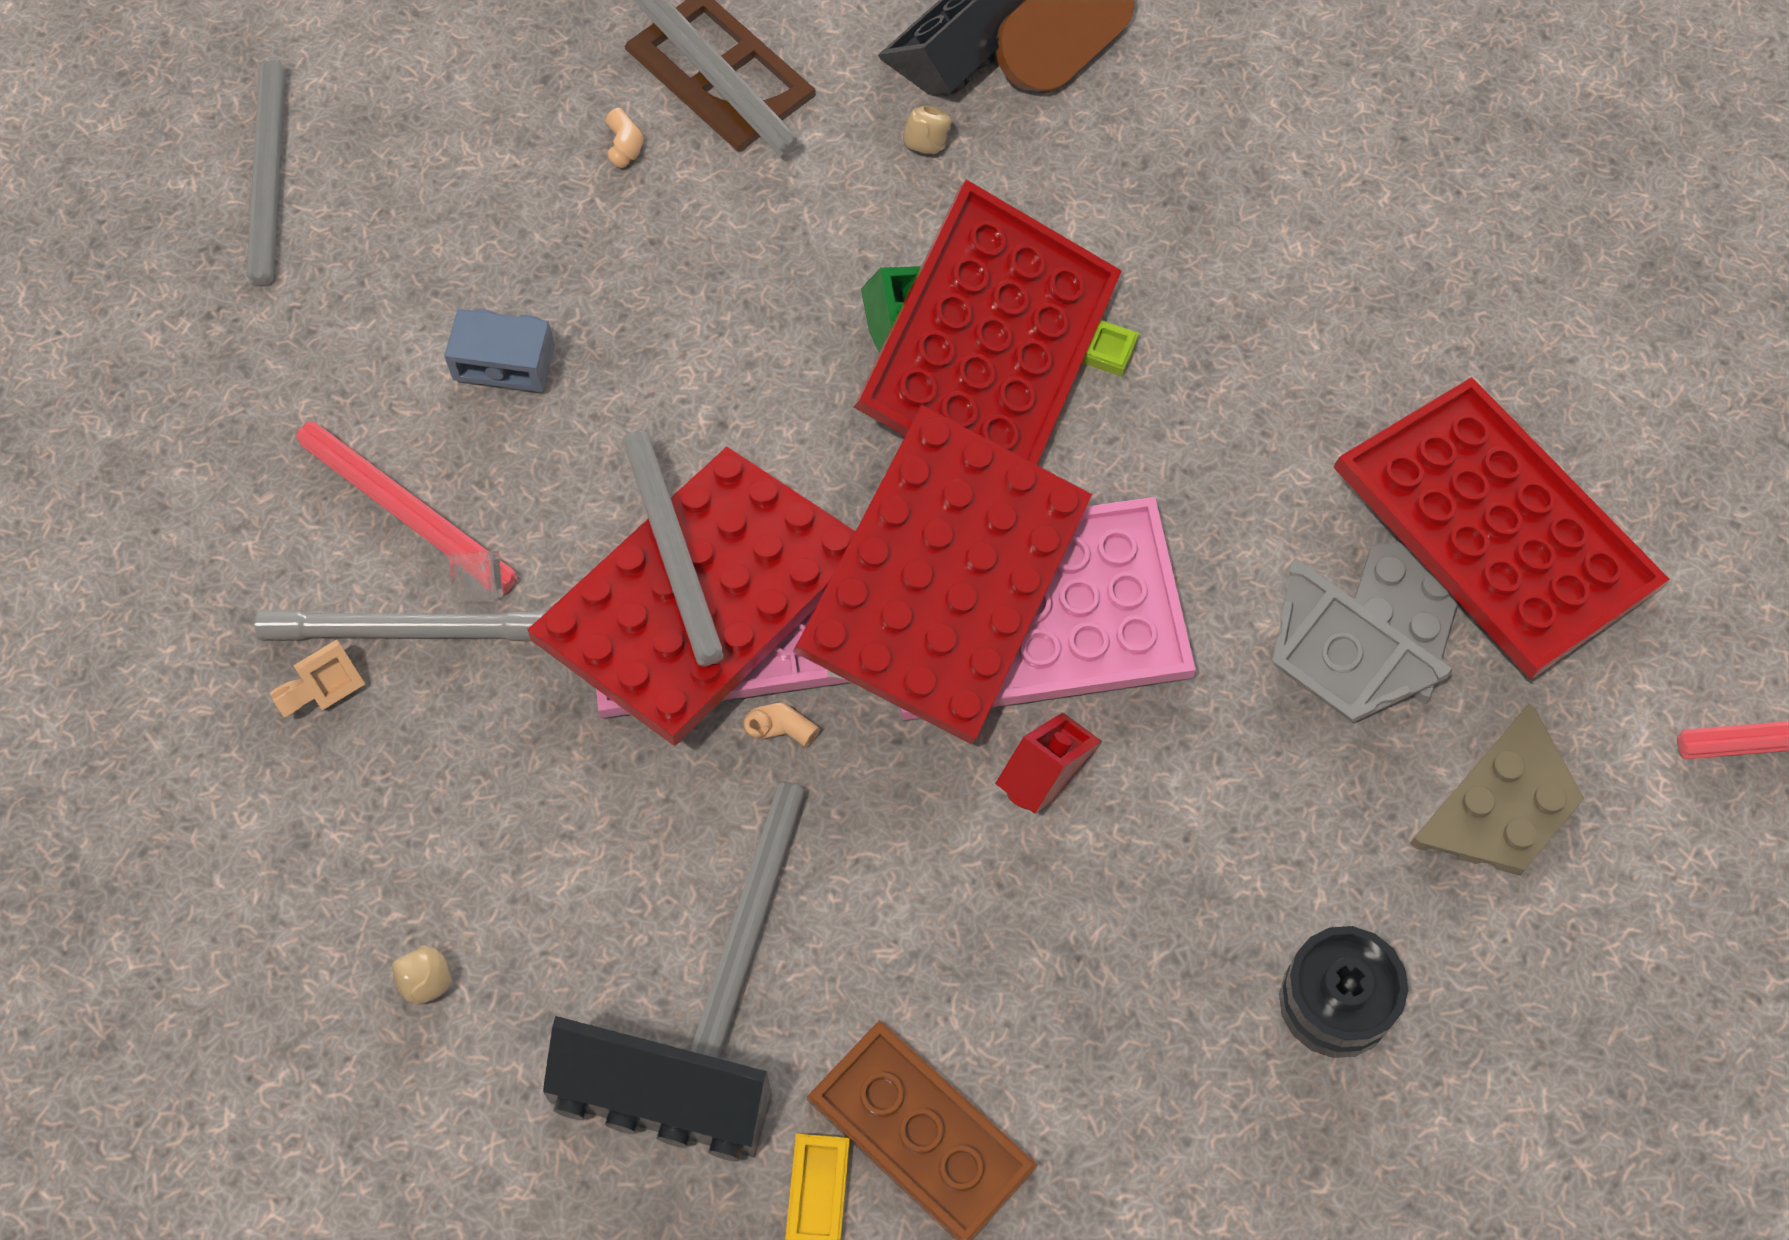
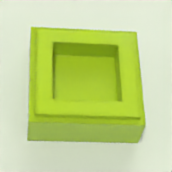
(1111, 348)

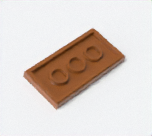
(922, 1133)

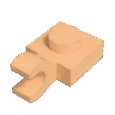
(324, 677)

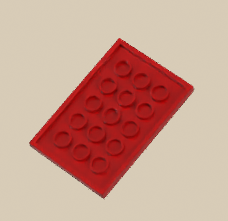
(991, 327)
(1501, 526)
(762, 571)
(944, 575)

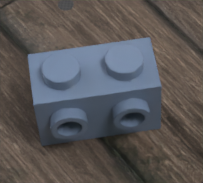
(500, 350)

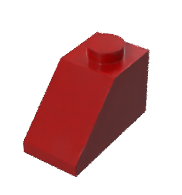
(1046, 762)

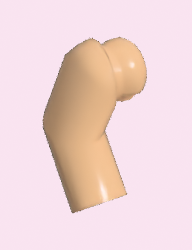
(627, 139)
(780, 720)

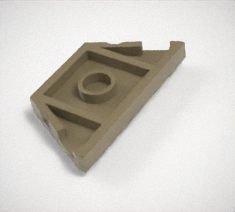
(1507, 801)

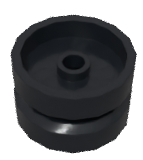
(1360, 967)

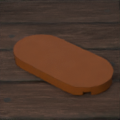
(1053, 39)

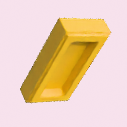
(817, 1188)

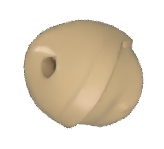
(926, 130)
(422, 975)

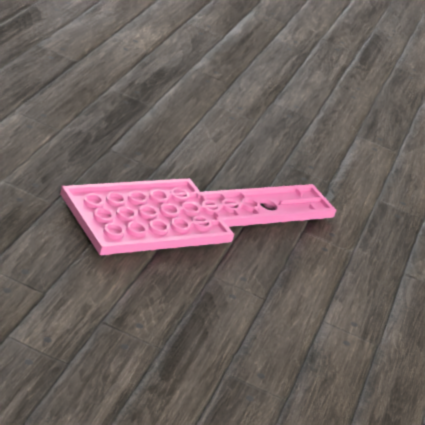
(1099, 628)

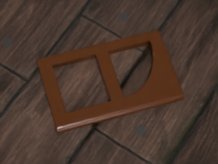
(694, 91)

